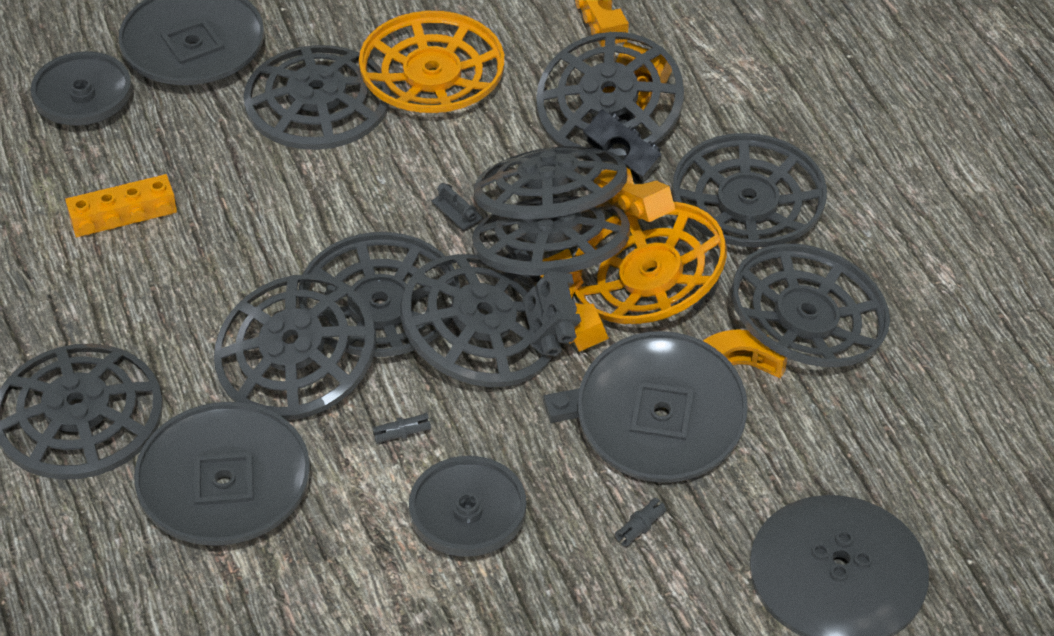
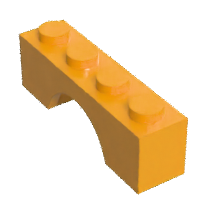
(641, 200)
(590, 329)

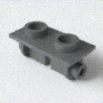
(456, 207)

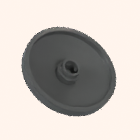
(81, 88)
(467, 506)

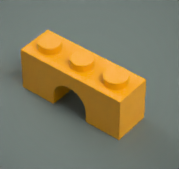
(602, 18)

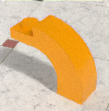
(745, 349)

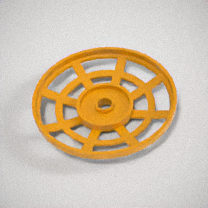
(419, 62)
(667, 263)

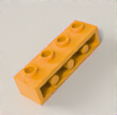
(121, 205)

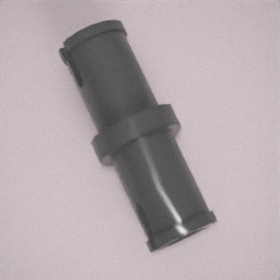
(401, 428)
(640, 522)

